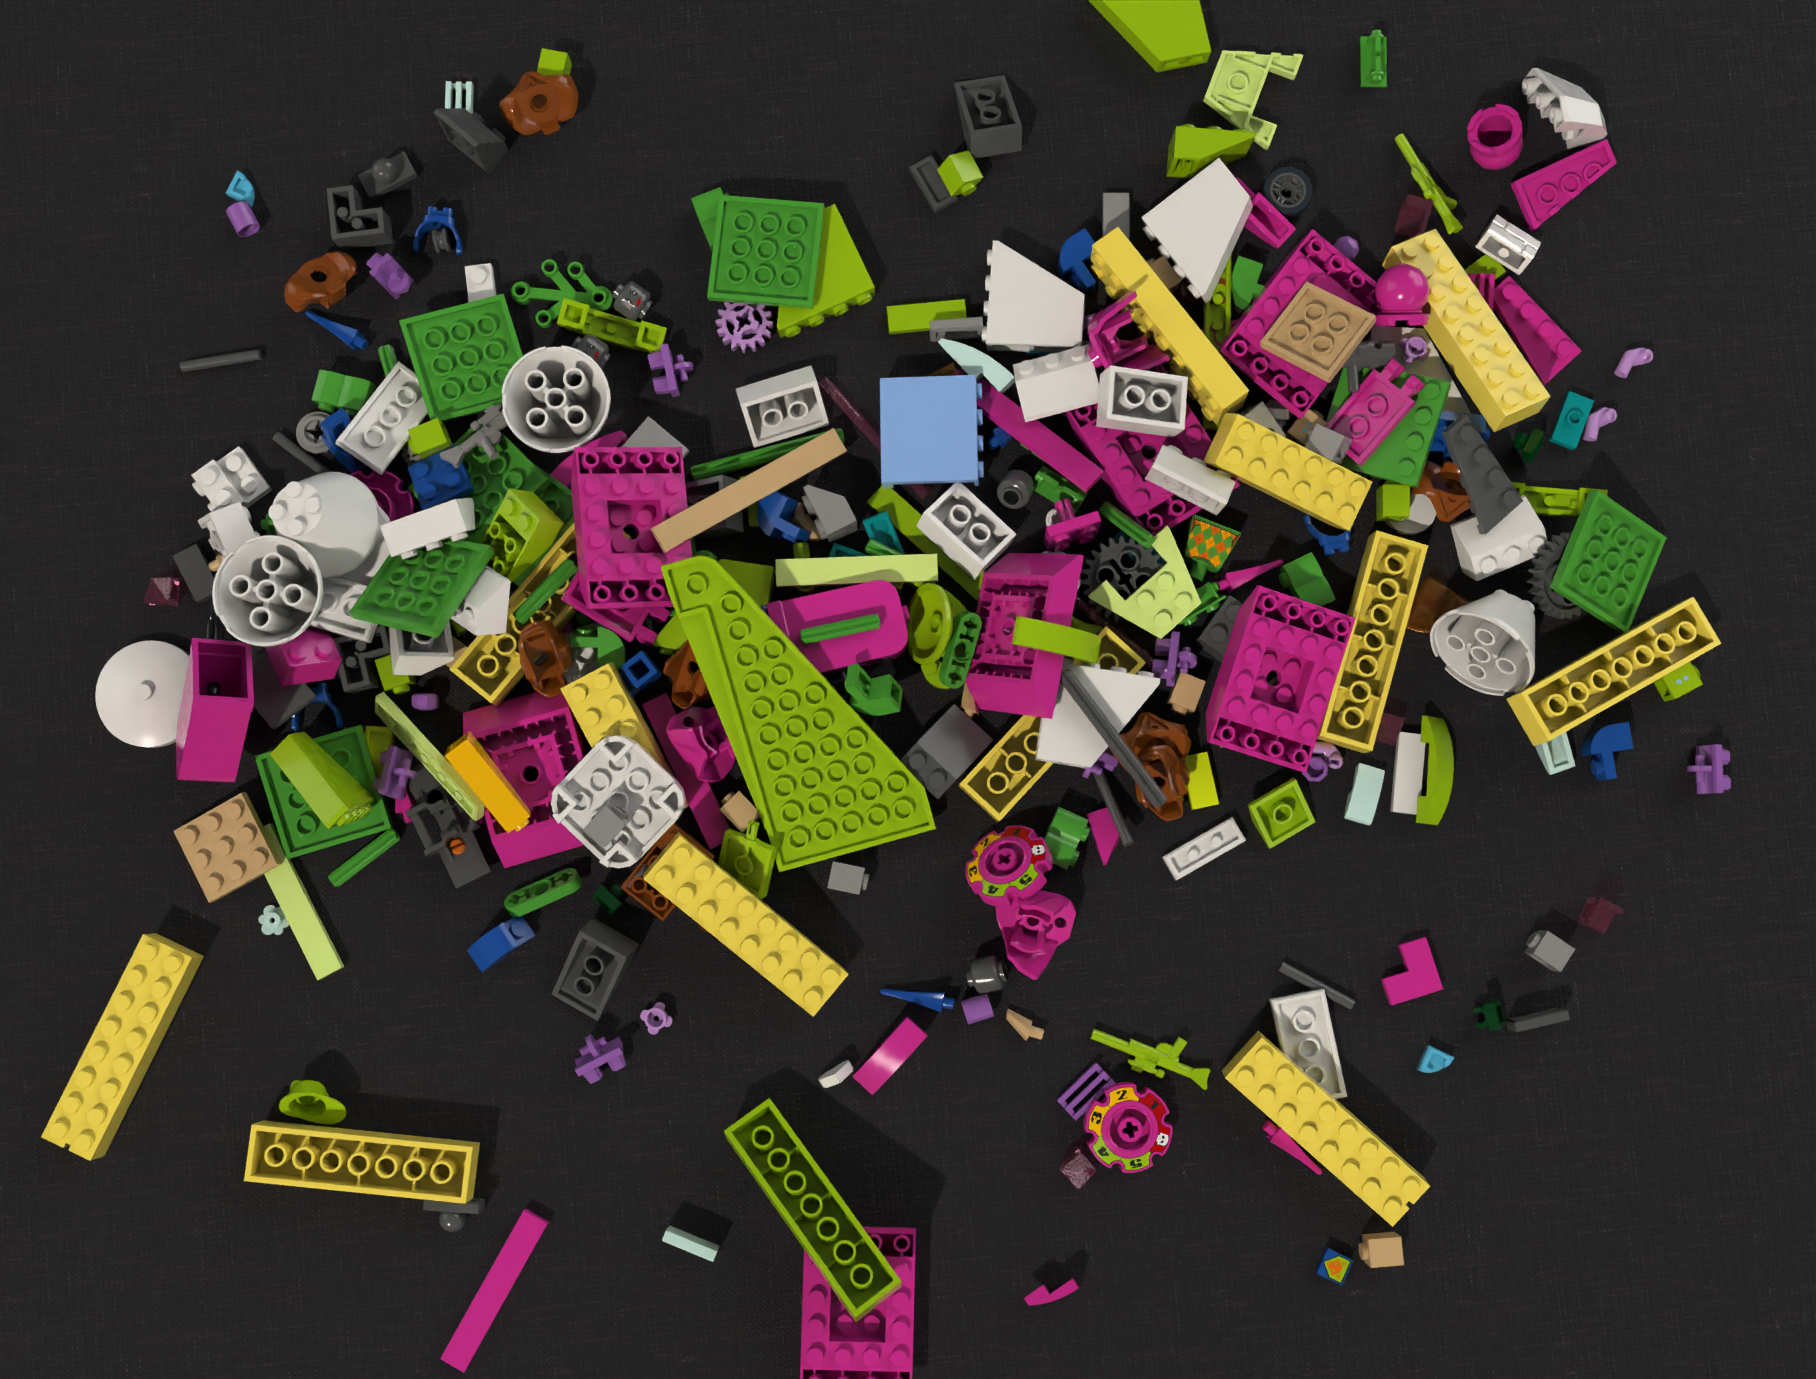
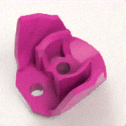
(1108, 349)
(702, 744)
(1034, 931)

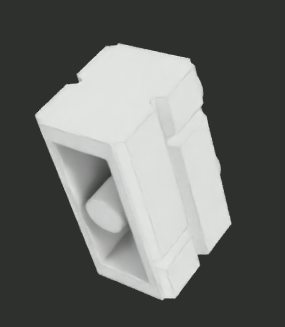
(1508, 244)

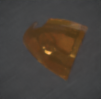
(1431, 603)

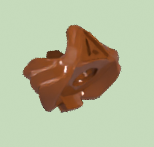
(555, 104)
(304, 290)
(1443, 489)
(547, 676)
(687, 686)
(1150, 727)
(1163, 762)

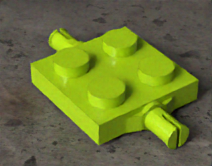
(748, 859)

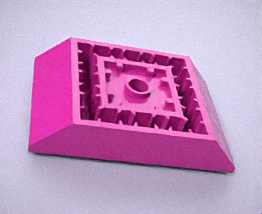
(1309, 261)
(1126, 468)
(618, 491)
(1305, 651)
(1009, 675)
(523, 735)
(879, 1341)

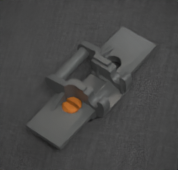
(458, 845)

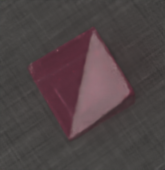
(162, 591)
(1389, 728)
(1077, 1169)

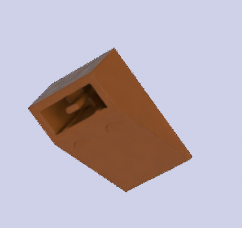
(642, 890)

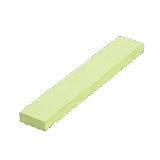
(856, 570)
(428, 756)
(301, 913)

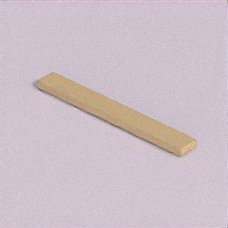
(748, 490)

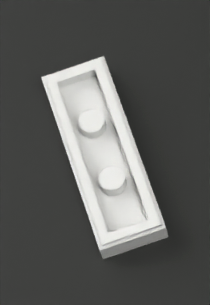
(1407, 773)
(1203, 848)

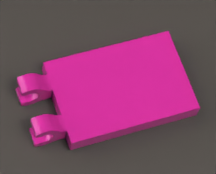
(1375, 411)
(624, 622)

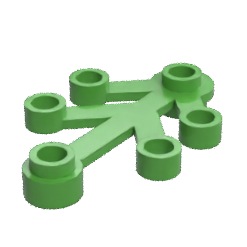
(566, 291)

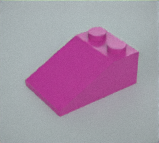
(305, 658)

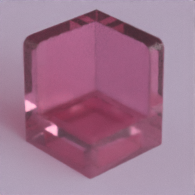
(1413, 216)
(1598, 914)

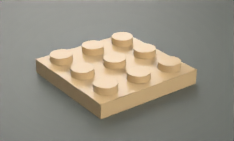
(1318, 332)
(227, 847)

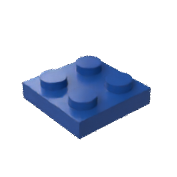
(439, 480)

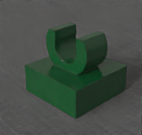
(1529, 445)
(608, 899)
(1493, 1015)

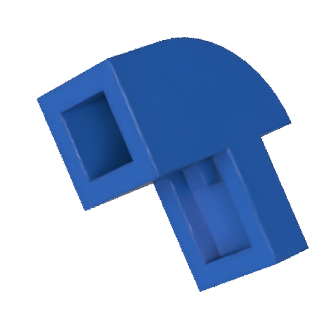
(1074, 257)
(333, 427)
(775, 515)
(640, 673)
(1601, 745)
(500, 942)

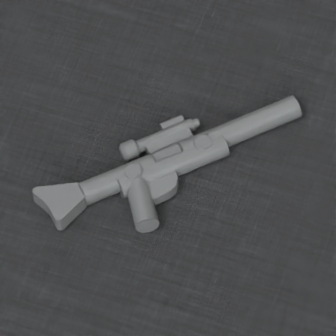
(487, 437)

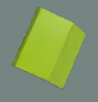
(1281, 813)

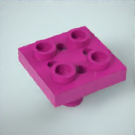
(1071, 528)

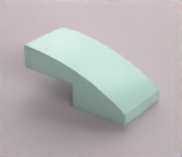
(1364, 794)

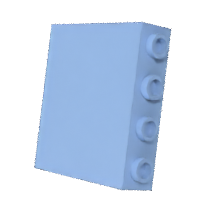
(930, 430)

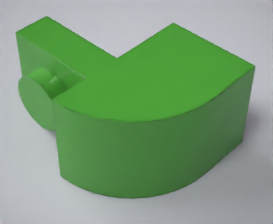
(1244, 281)
(609, 644)
(874, 695)

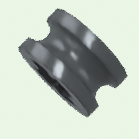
(441, 240)

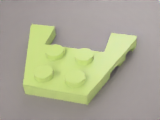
(1238, 86)
(1161, 599)

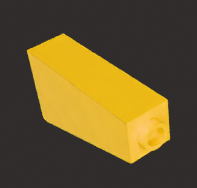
(488, 782)

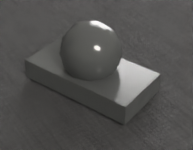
(387, 175)
(452, 1214)

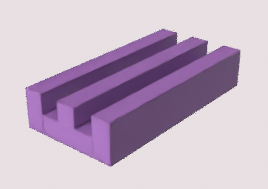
(1069, 1107)

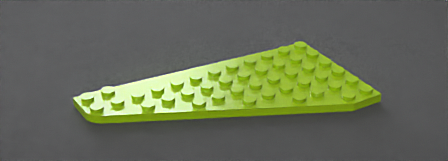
(804, 752)

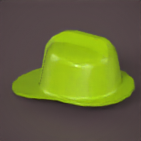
(311, 1102)

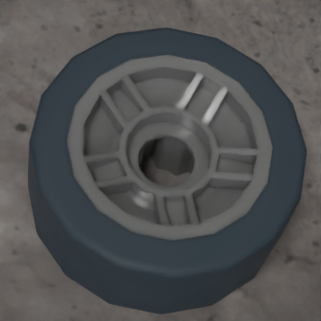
(1284, 181)

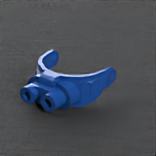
(437, 219)
(1329, 543)
(323, 695)

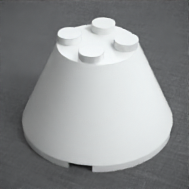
(555, 399)
(330, 518)
(267, 591)
(1488, 643)

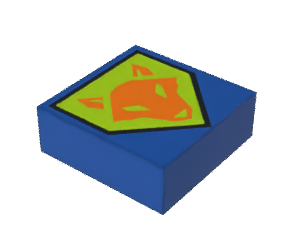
(1334, 1266)

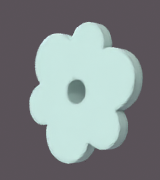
(280, 920)

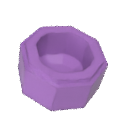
(1347, 246)
(425, 702)
(1316, 769)

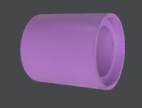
(243, 219)
(977, 1008)

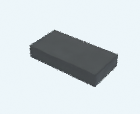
(931, 184)
(196, 572)
(1537, 1019)

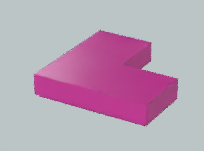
(1420, 973)

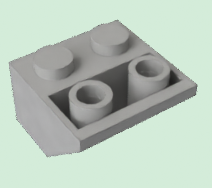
(832, 513)

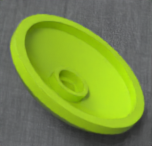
(929, 623)

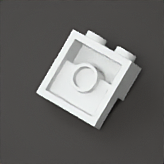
(230, 481)

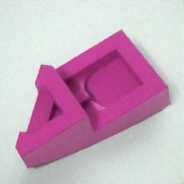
(1104, 833)
(1043, 1296)

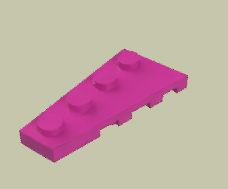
(1552, 187)
(1539, 338)

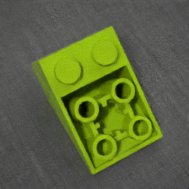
(1196, 148)
(520, 533)

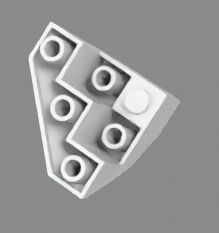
(1567, 107)

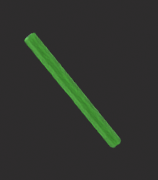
(751, 458)

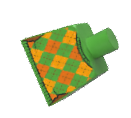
(1207, 546)

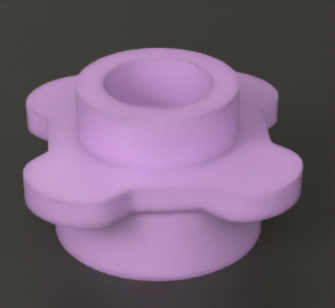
(1421, 349)
(648, 1017)

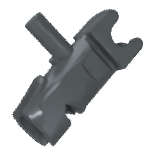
(1367, 356)

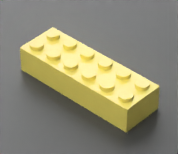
(1287, 471)
(608, 709)

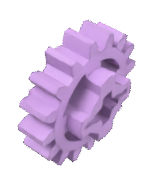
(740, 334)

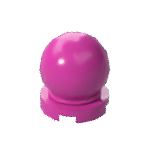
(1495, 137)
(1401, 295)

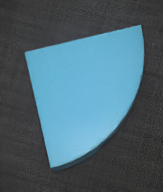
(241, 189)
(1433, 1060)

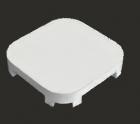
(624, 775)

